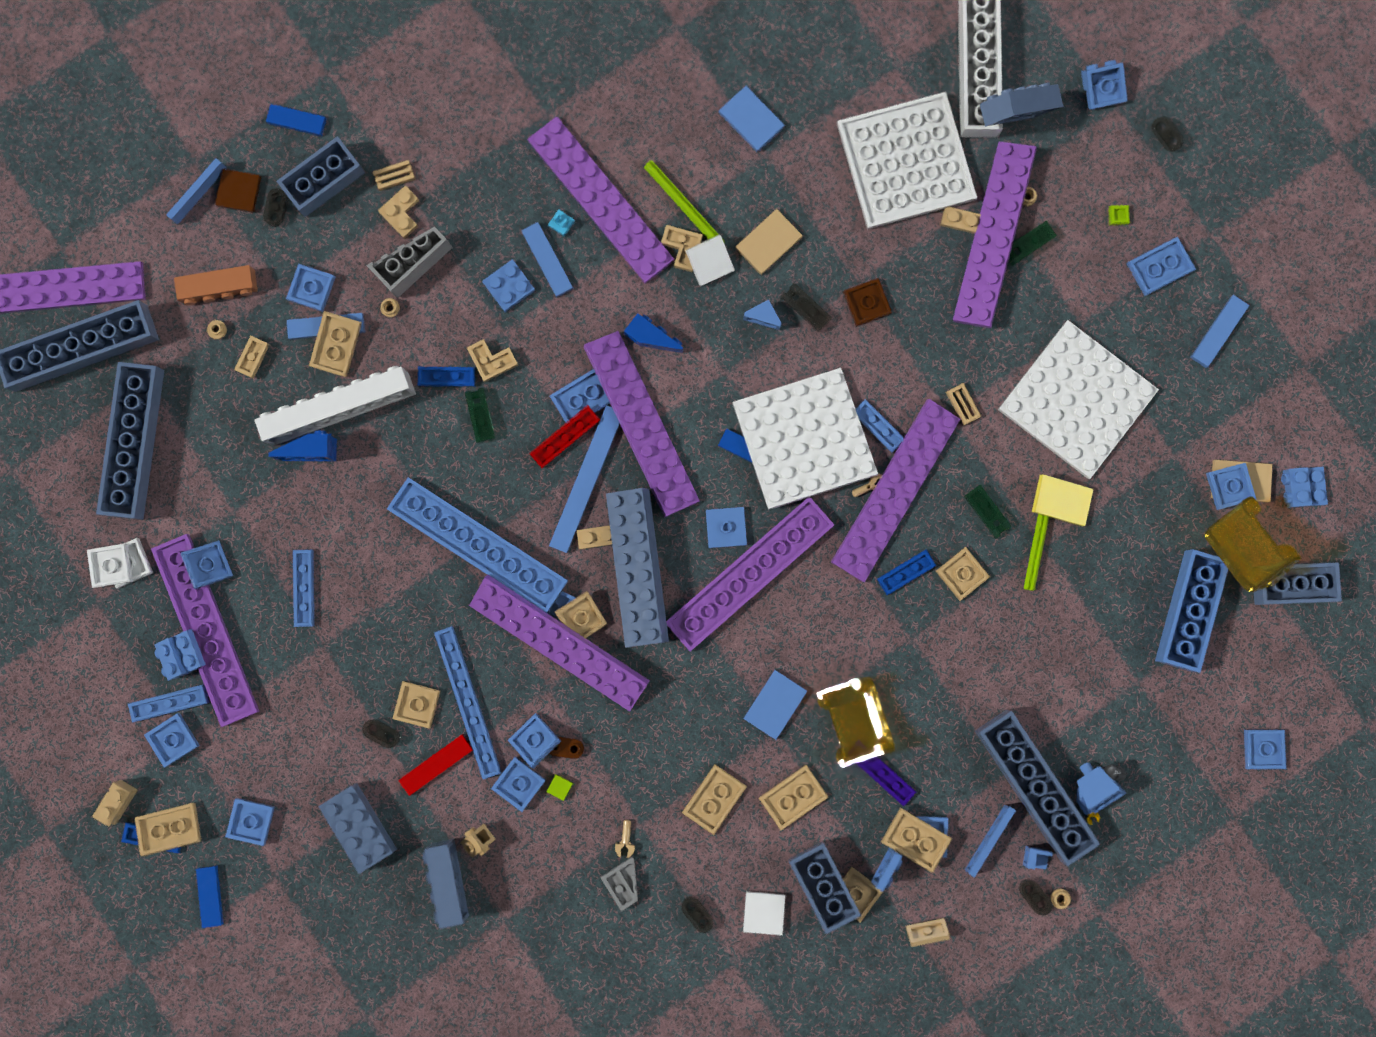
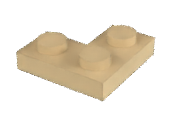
(395, 211)
(681, 240)
(489, 365)

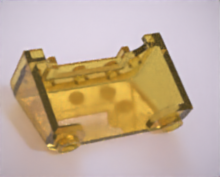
(1249, 548)
(857, 721)

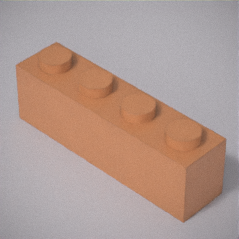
(215, 284)

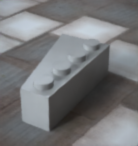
(410, 261)

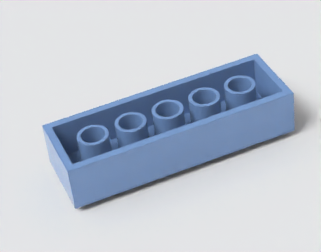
(1192, 611)

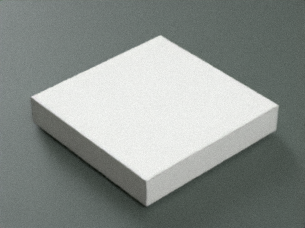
(710, 260)
(138, 560)
(109, 565)
(764, 913)

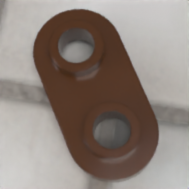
(564, 748)

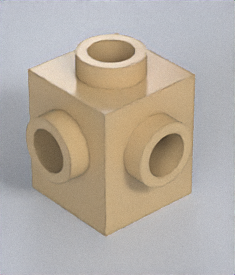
(477, 840)

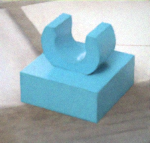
(561, 222)

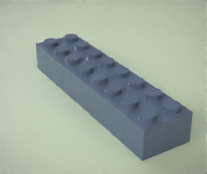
(76, 346)
(130, 441)
(637, 567)
(1037, 787)

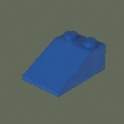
(310, 447)

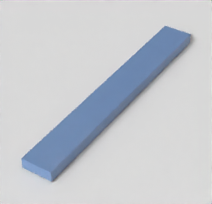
(585, 481)
(467, 702)

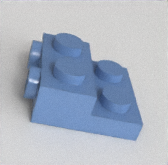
(1104, 84)
(1304, 487)
(179, 655)

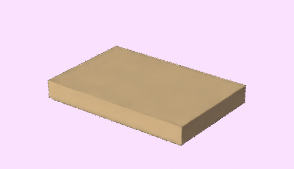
(768, 242)
(335, 344)
(1259, 474)
(793, 797)
(714, 799)
(168, 829)
(916, 840)

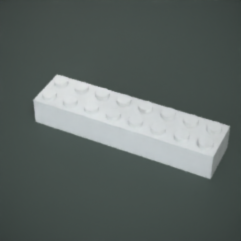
(979, 63)
(335, 406)

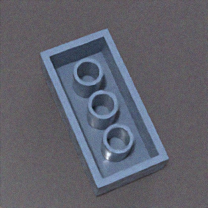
(1021, 104)
(320, 176)
(1304, 585)
(357, 828)
(446, 883)
(824, 887)

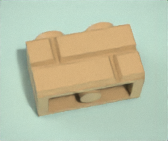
(114, 803)

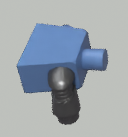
(1099, 788)

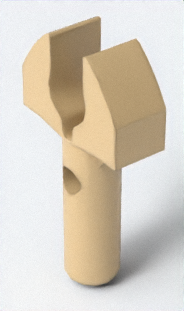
(867, 487)
(625, 840)

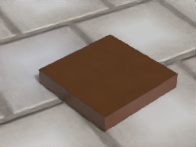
(238, 190)
(867, 302)

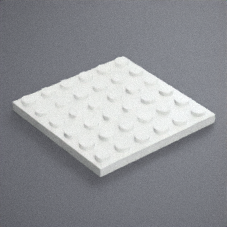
(906, 160)
(1078, 399)
(804, 438)

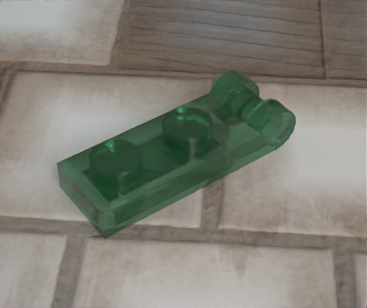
(1031, 242)
(480, 416)
(987, 511)

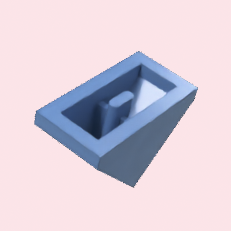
(764, 315)

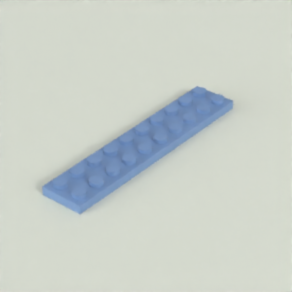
(477, 545)

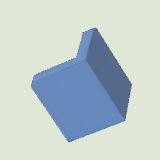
(1036, 857)

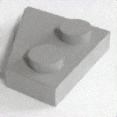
(622, 883)

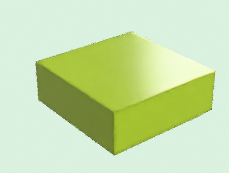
(1119, 215)
(559, 787)

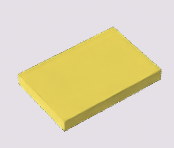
(1062, 500)

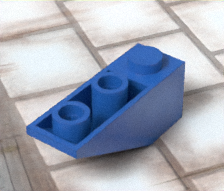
(647, 335)

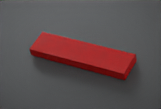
(564, 436)
(435, 765)

